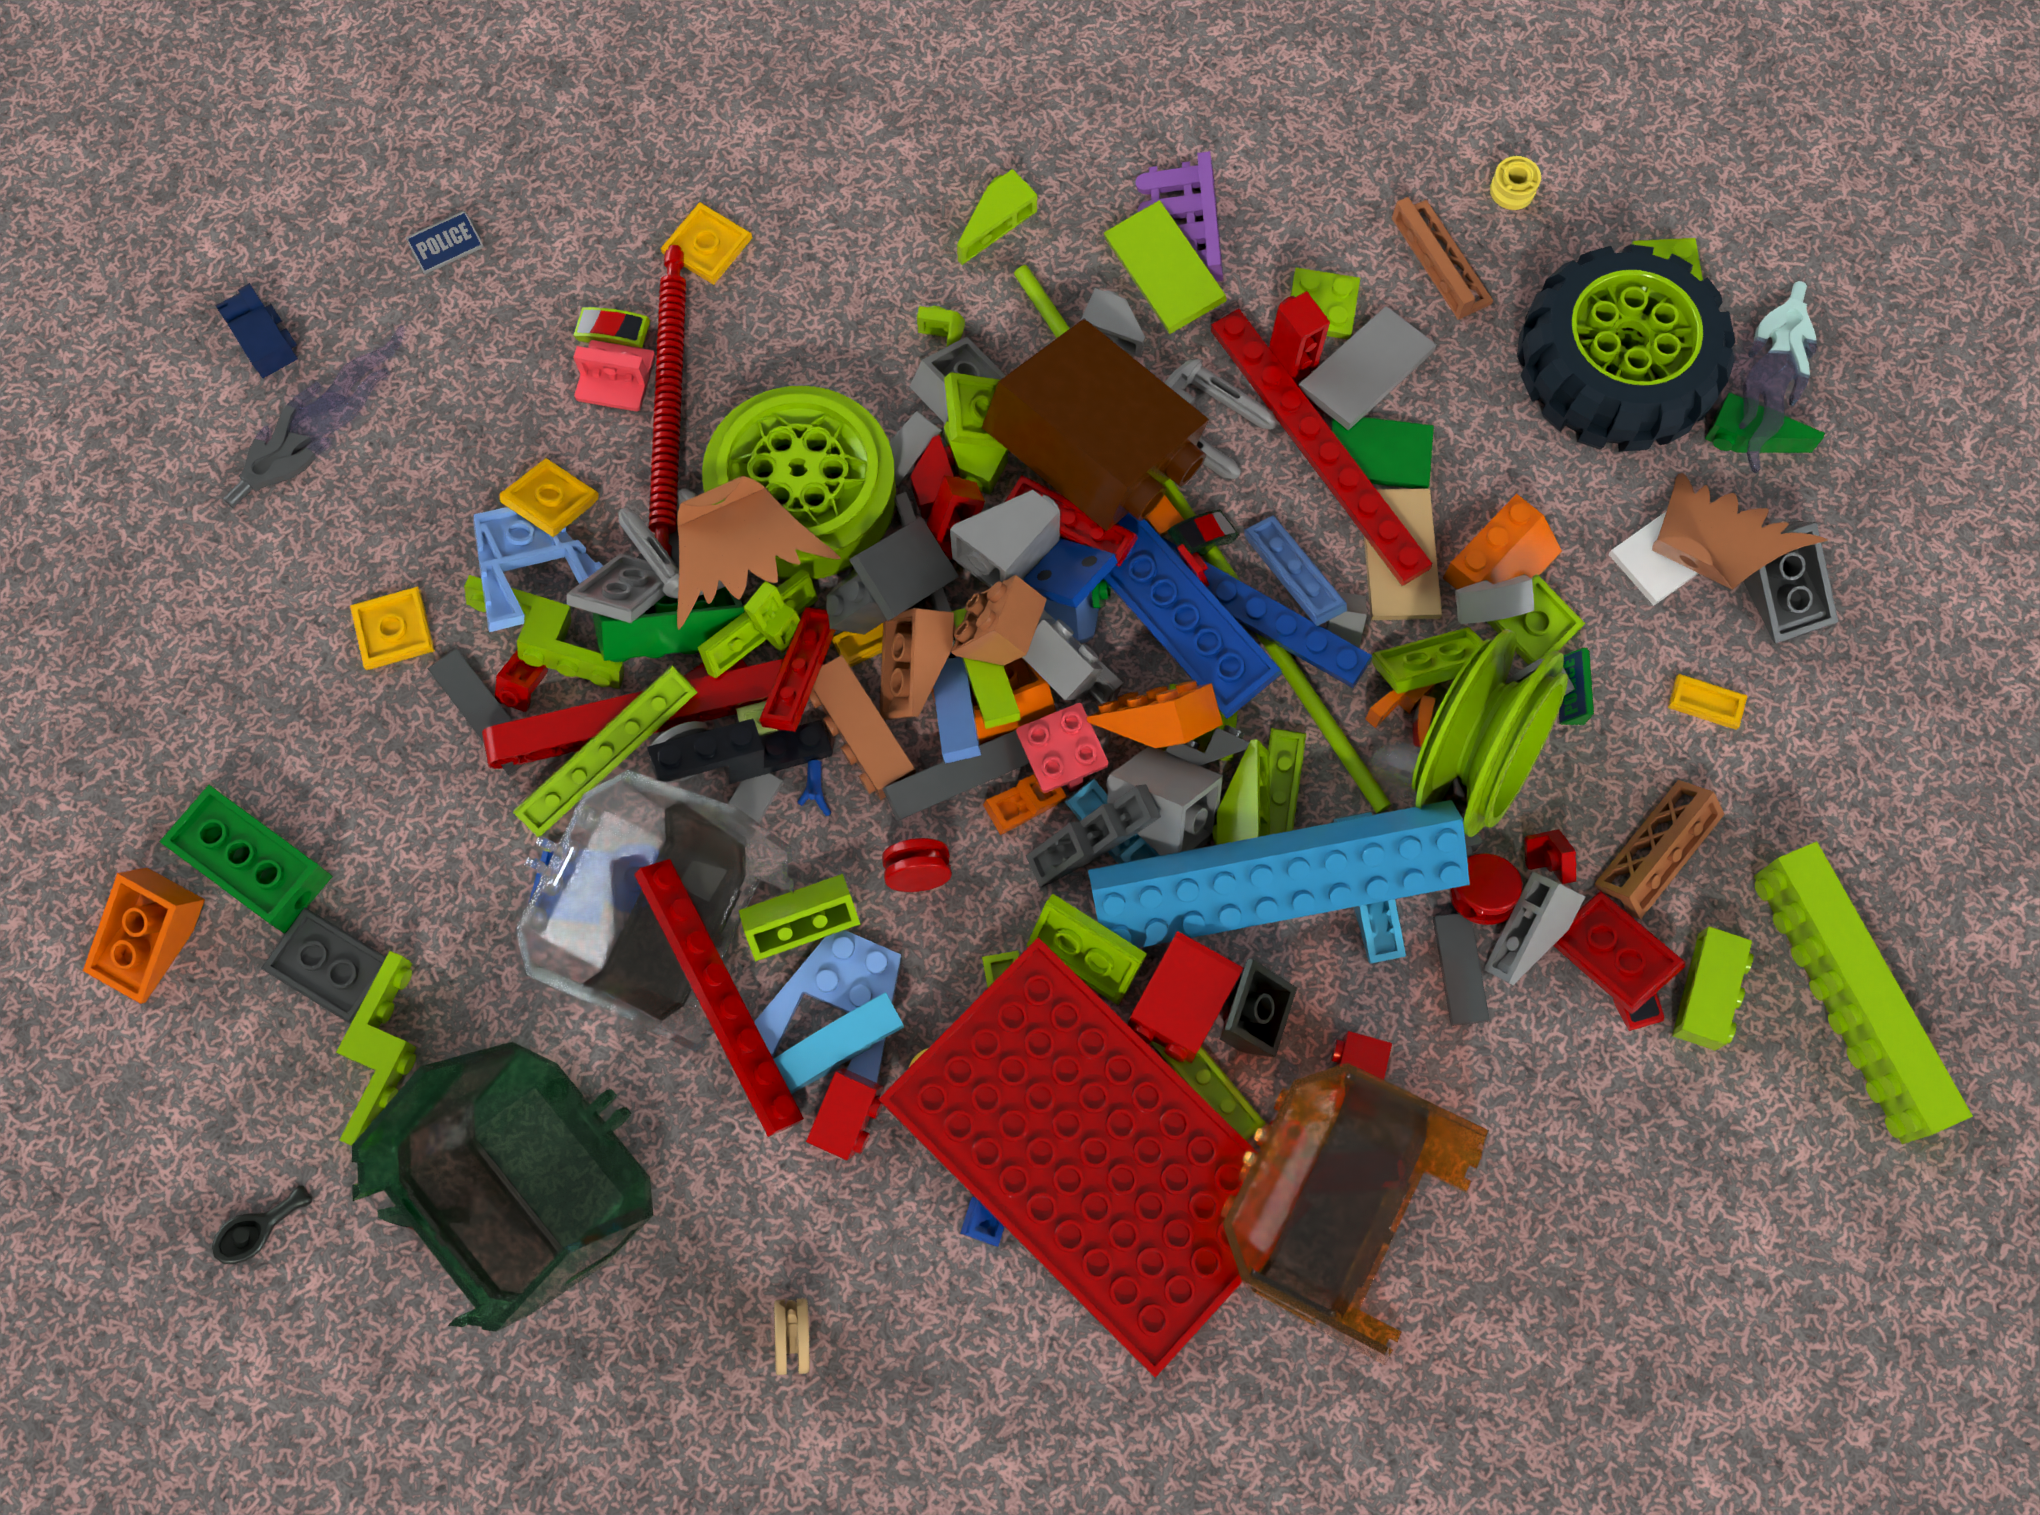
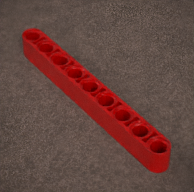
(573, 727)

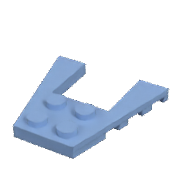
(512, 542)
(843, 974)

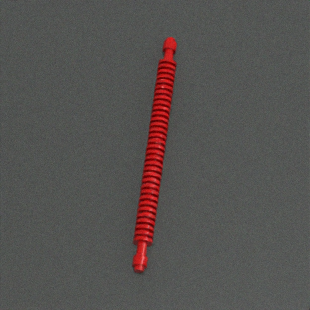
(668, 399)

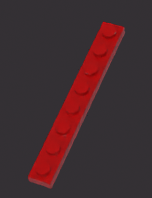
(719, 997)

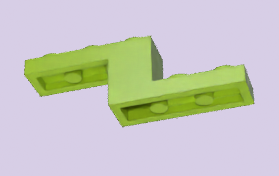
(544, 635)
(377, 1049)

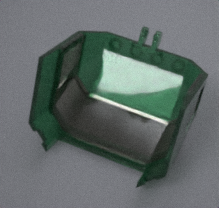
(506, 1177)

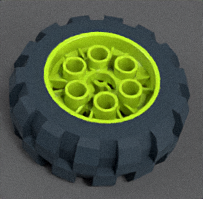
(1637, 293)

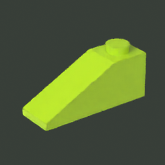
(1001, 209)
(1246, 803)

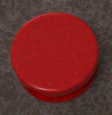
(916, 865)
(1492, 890)

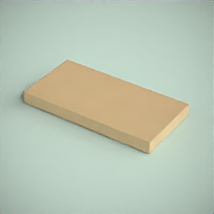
(1422, 595)

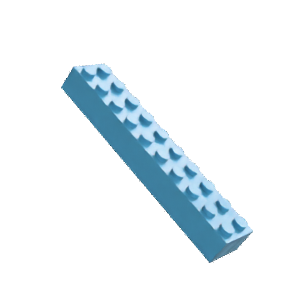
(1283, 875)

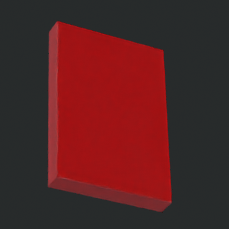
(1618, 953)

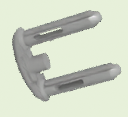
(1222, 391)
(652, 549)

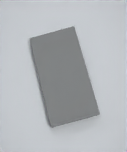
(1367, 367)

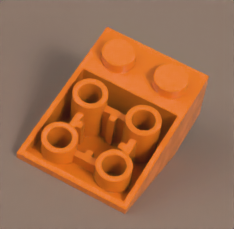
(1161, 715)

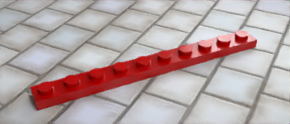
(1321, 448)

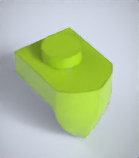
(940, 322)

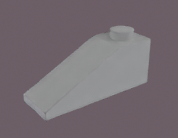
(1534, 927)

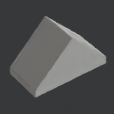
(1350, 623)

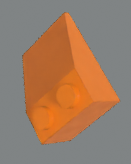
(141, 932)

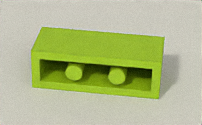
(798, 917)
(1713, 989)

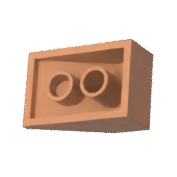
(912, 658)

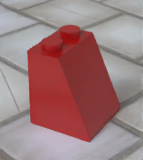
(1184, 997)

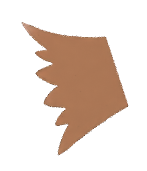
(736, 537)
(1717, 539)

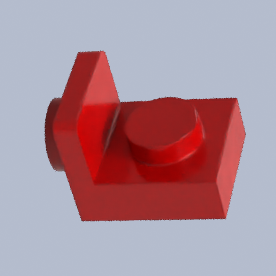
(517, 682)
(1551, 851)

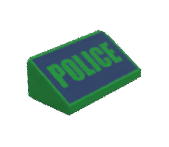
(1577, 704)

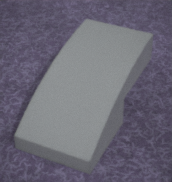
(910, 445)
(1494, 601)

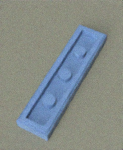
(1295, 570)
(956, 712)

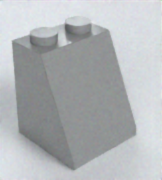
(1007, 538)
(1182, 793)

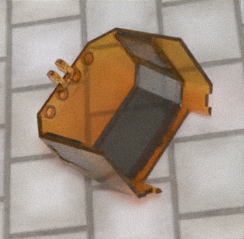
(1333, 1193)

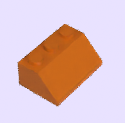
(1508, 546)
(1031, 695)

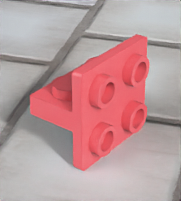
(613, 374)
(1062, 748)

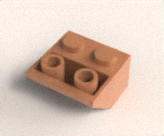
(999, 623)

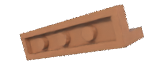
(1436, 261)
(1669, 848)

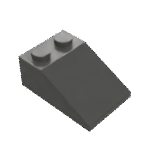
(1794, 589)

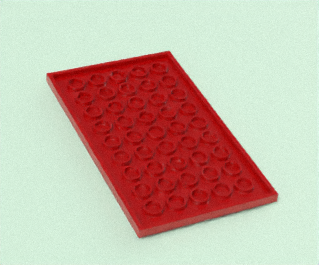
(1083, 1151)

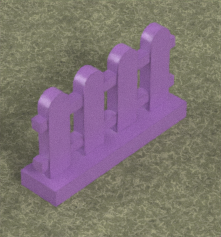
(1189, 205)

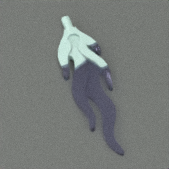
(1788, 358)

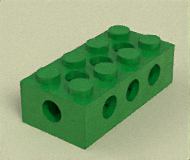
(218, 839)

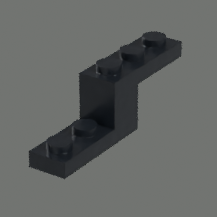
(739, 751)

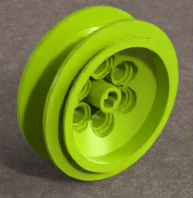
(854, 506)
(1489, 731)

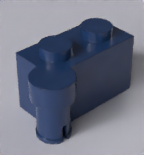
(258, 331)

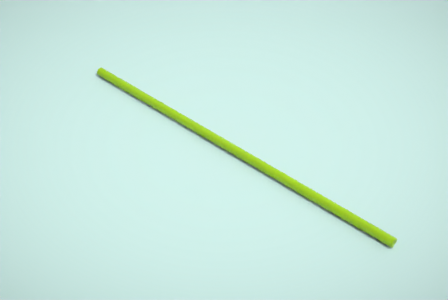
(1280, 656)

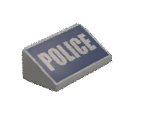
(444, 242)

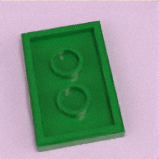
(1390, 451)

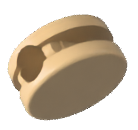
(791, 1334)

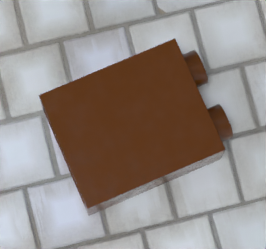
(1097, 426)

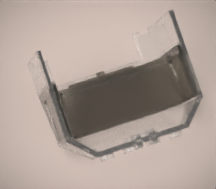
(592, 924)

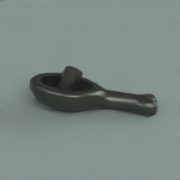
(247, 1233)

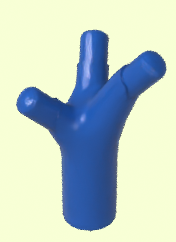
(813, 787)

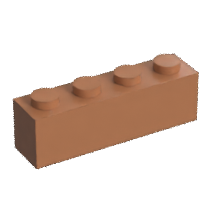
(860, 727)

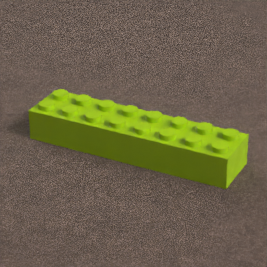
(1860, 995)

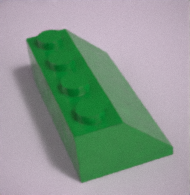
(657, 631)

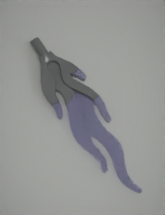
(297, 426)

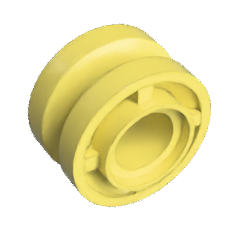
(1508, 173)

